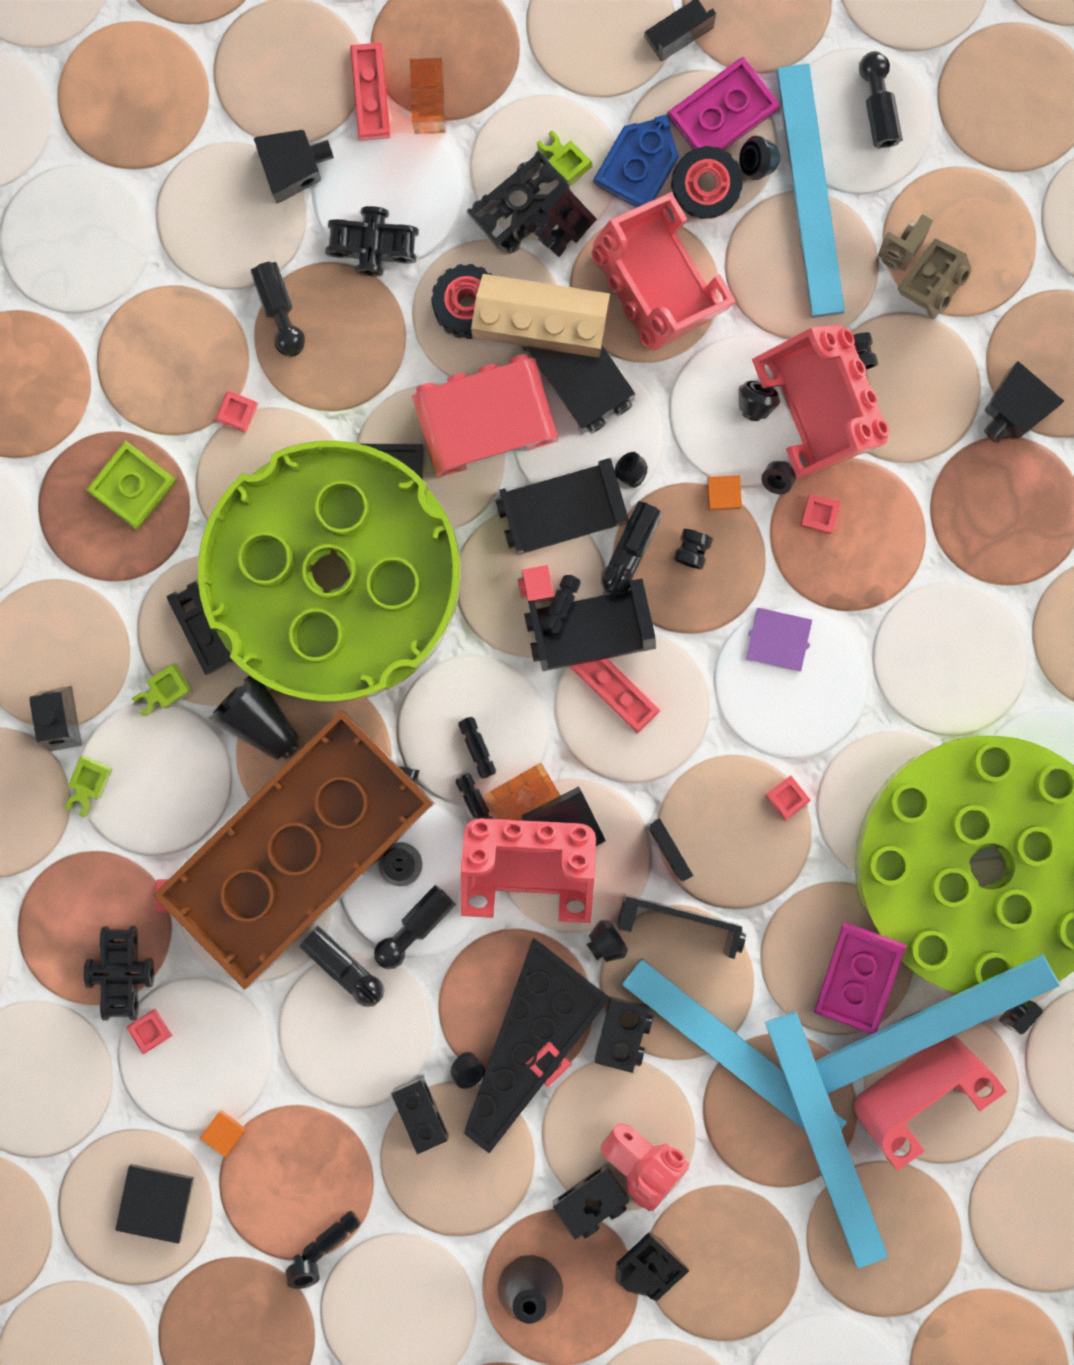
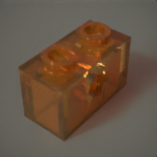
(427, 96)
(535, 780)

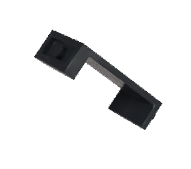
(586, 385)
(562, 508)
(594, 629)
(735, 938)

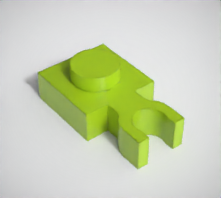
(567, 159)
(166, 688)
(89, 781)

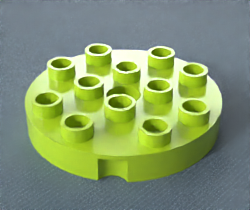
(288, 517)
(919, 849)

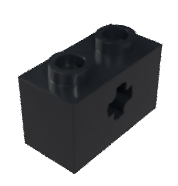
(598, 1185)

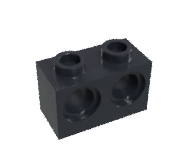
(615, 1033)
(420, 1114)

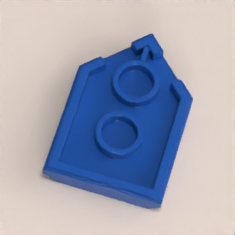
(639, 162)

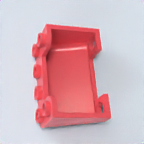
(655, 273)
(826, 397)
(484, 414)
(528, 860)
(914, 1087)

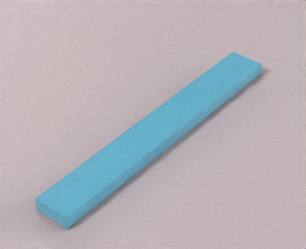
(810, 190)
(937, 1023)
(714, 1037)
(826, 1139)

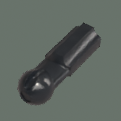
(881, 103)
(277, 305)
(630, 548)
(416, 925)
(343, 968)

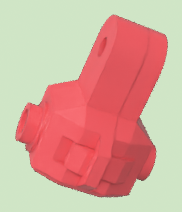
(648, 1168)

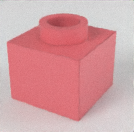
(536, 584)

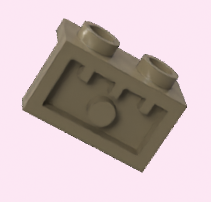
(899, 252)
(936, 277)

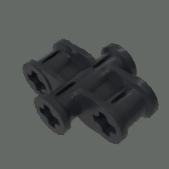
(382, 242)
(119, 985)

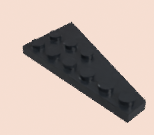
(547, 1006)

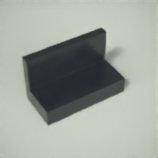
(680, 29)

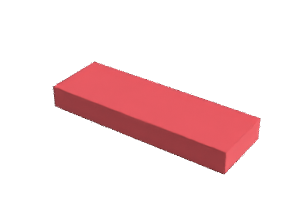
(370, 91)
(617, 692)

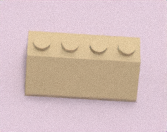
(540, 315)

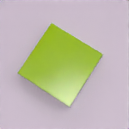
(131, 485)

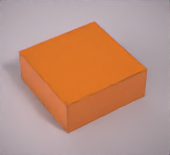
(724, 492)
(223, 1133)

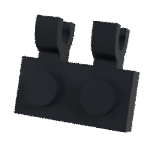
(566, 212)

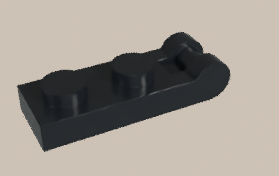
(203, 640)

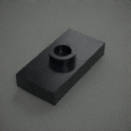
(1021, 1017)

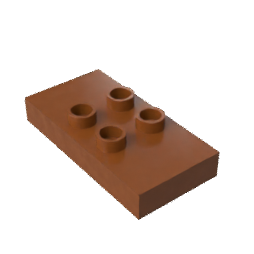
(293, 849)

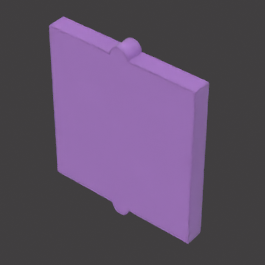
(779, 639)

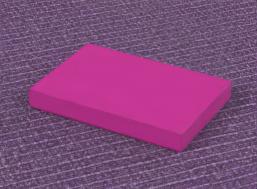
(724, 108)
(859, 978)

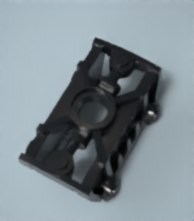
(521, 180)

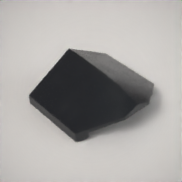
(650, 1268)

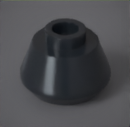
(758, 158)
(757, 402)
(410, 864)
(606, 942)

